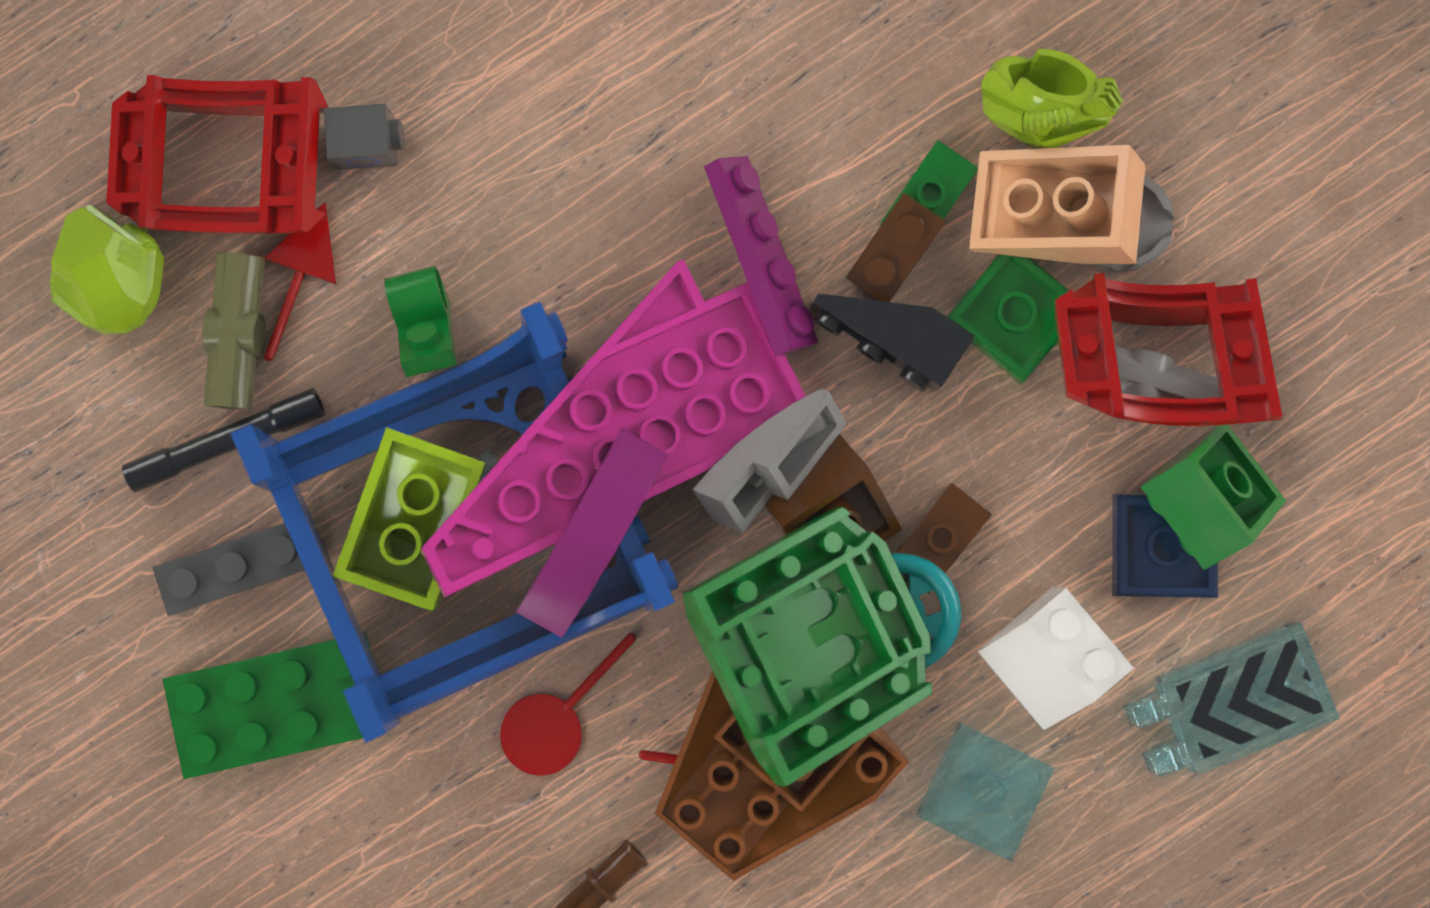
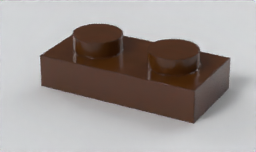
(895, 248)

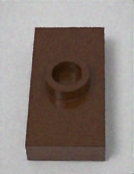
(946, 528)

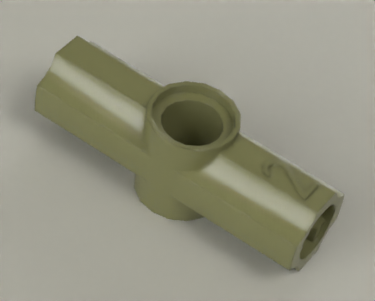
(234, 331)

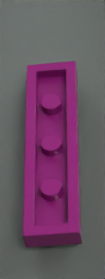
(761, 254)

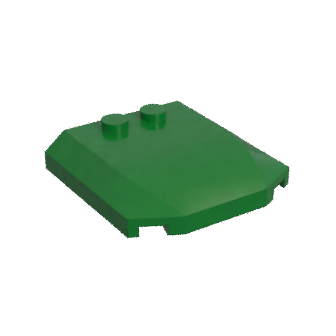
(812, 642)

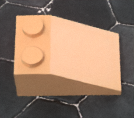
(1059, 204)

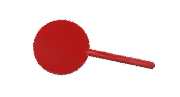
(544, 730)

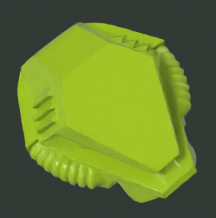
(1047, 98)
(105, 272)

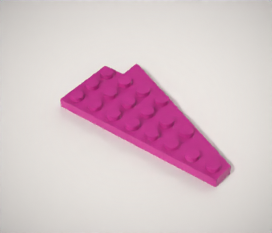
(672, 373)

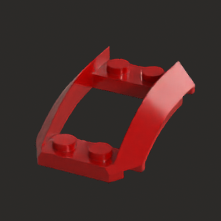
(288, 154)
(1236, 338)

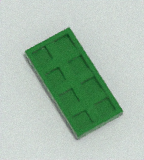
(261, 708)

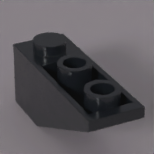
(909, 336)

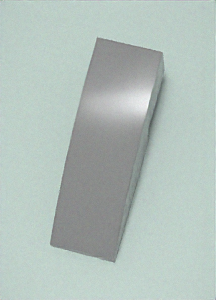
(770, 460)

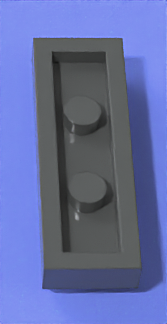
(227, 569)

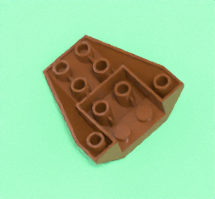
(737, 812)

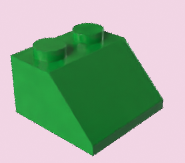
(1214, 496)

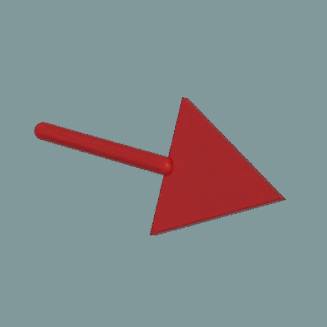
(306, 254)

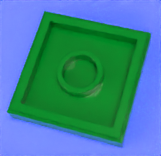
(1012, 314)

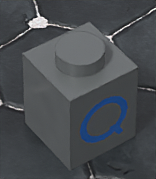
(362, 136)

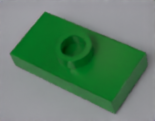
(939, 180)

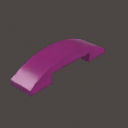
(592, 533)

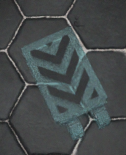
(1236, 702)

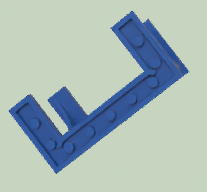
(521, 361)

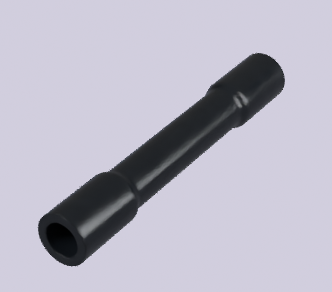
(171, 461)

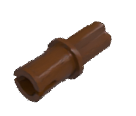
(606, 879)

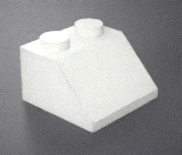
(1055, 658)

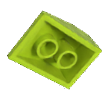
(401, 507)

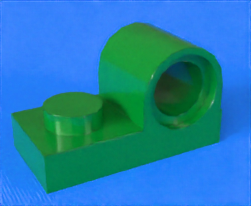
(422, 320)

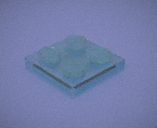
(985, 791)

